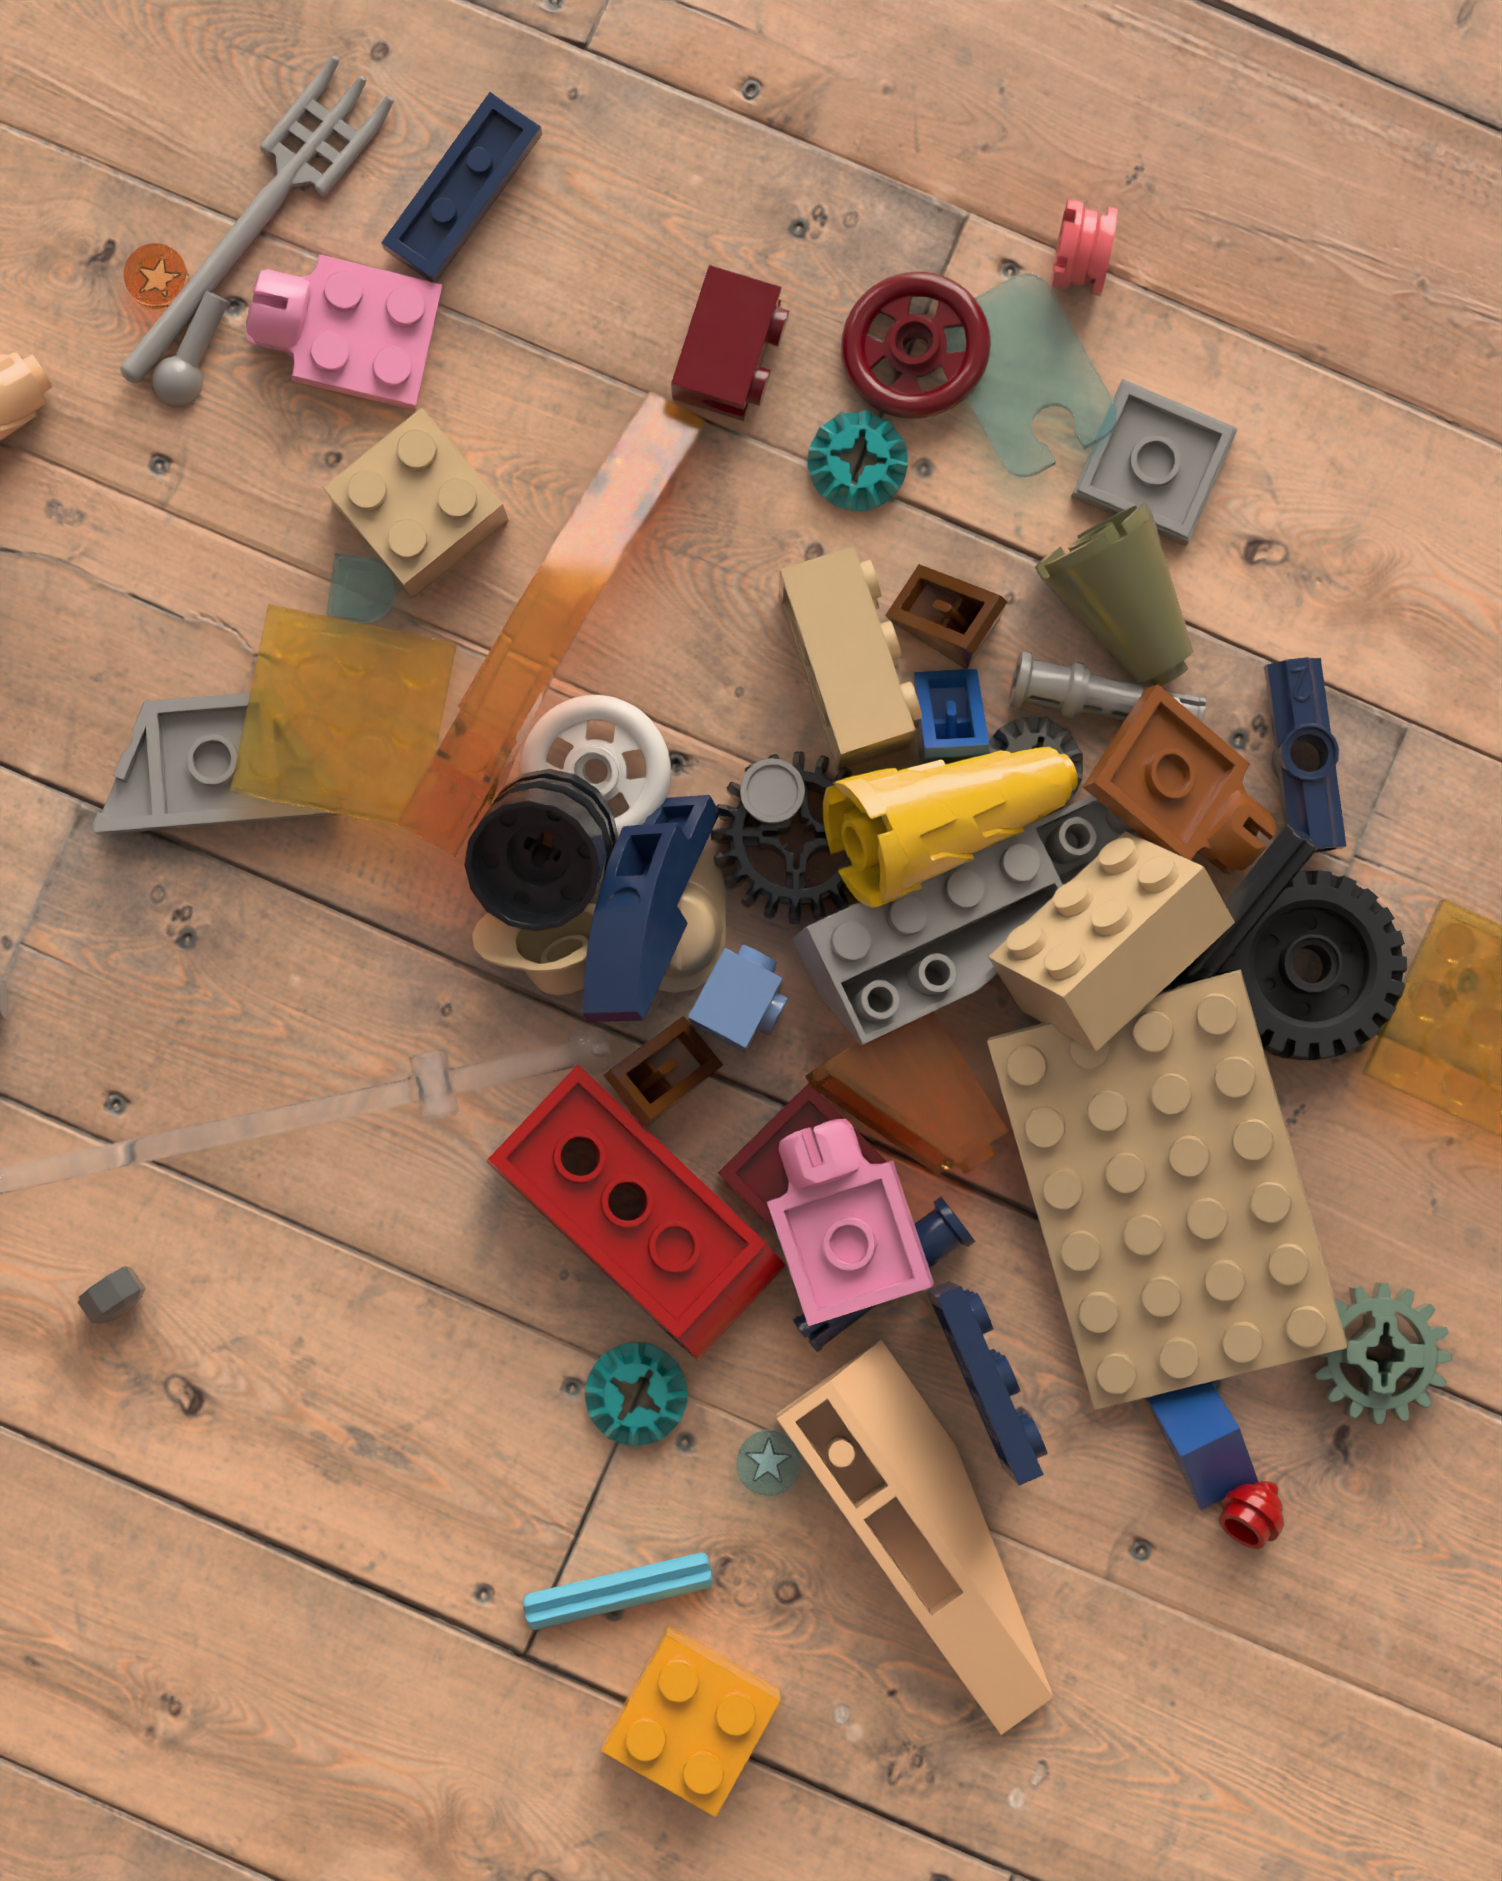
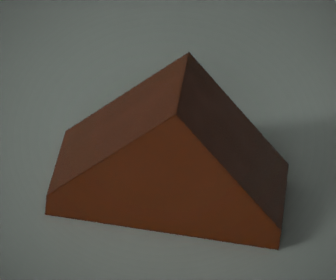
(947, 613)
(663, 1071)

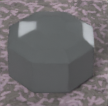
(112, 1296)

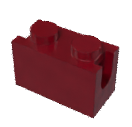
(728, 343)

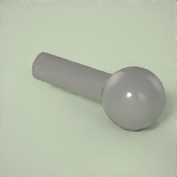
(178, 378)

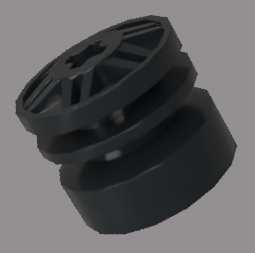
(521, 876)

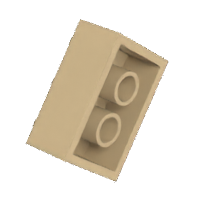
(849, 657)
(1111, 939)

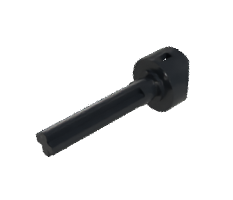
(1252, 900)

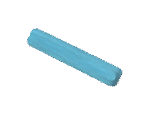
(618, 1591)

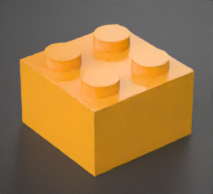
(691, 1720)

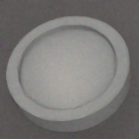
(772, 791)

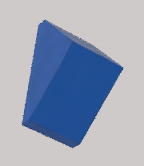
(952, 716)
(1203, 1441)

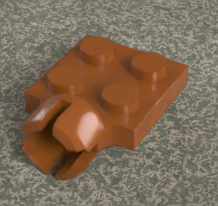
(1180, 785)

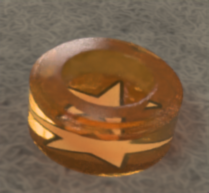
(155, 275)

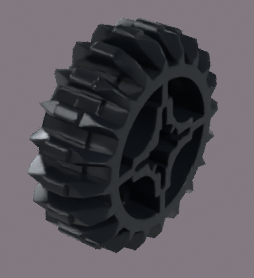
(767, 839)

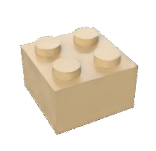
(416, 502)

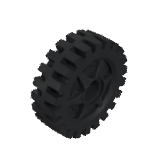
(1358, 975)

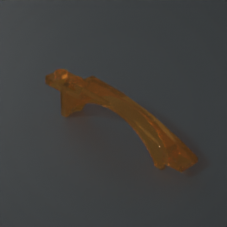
(531, 646)

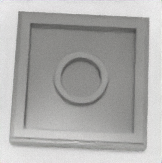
(1156, 457)

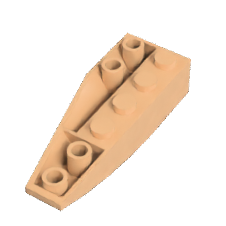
(921, 1521)

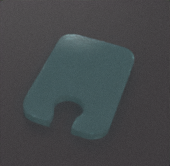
(1030, 367)

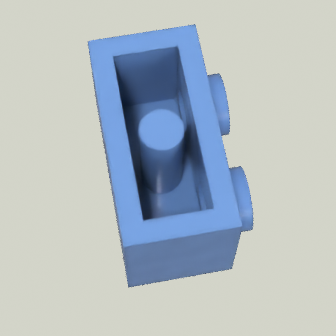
(739, 998)

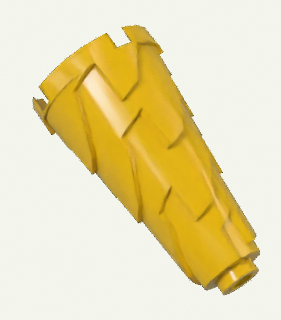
(937, 814)

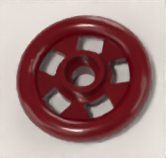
(893, 298)

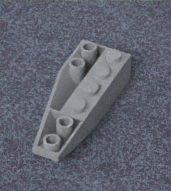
(935, 943)

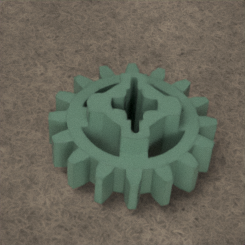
(1382, 1325)

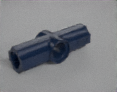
(1301, 714)

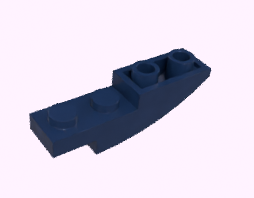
(637, 908)

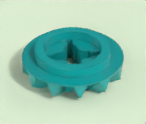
(833, 476)
(666, 1388)

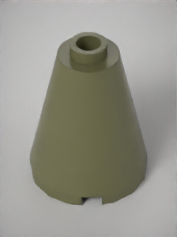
(1124, 594)

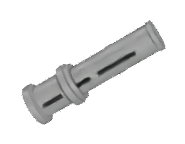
(1078, 691)

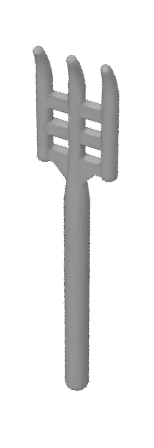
(292, 172)

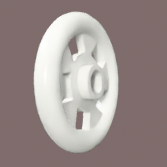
(632, 732)

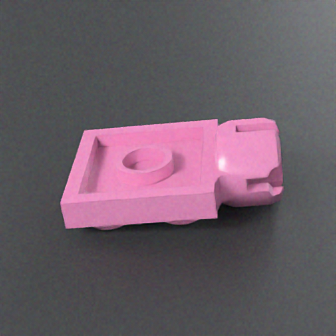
(348, 328)
(844, 1225)

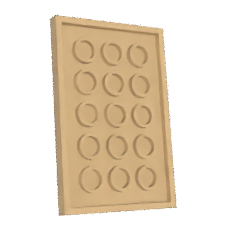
(1169, 1195)

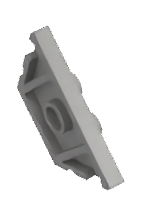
(184, 771)

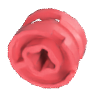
(1083, 247)

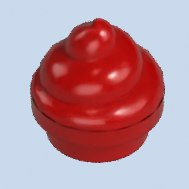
(1252, 1514)

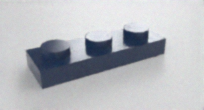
(462, 188)

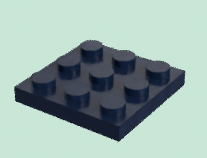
(988, 1381)

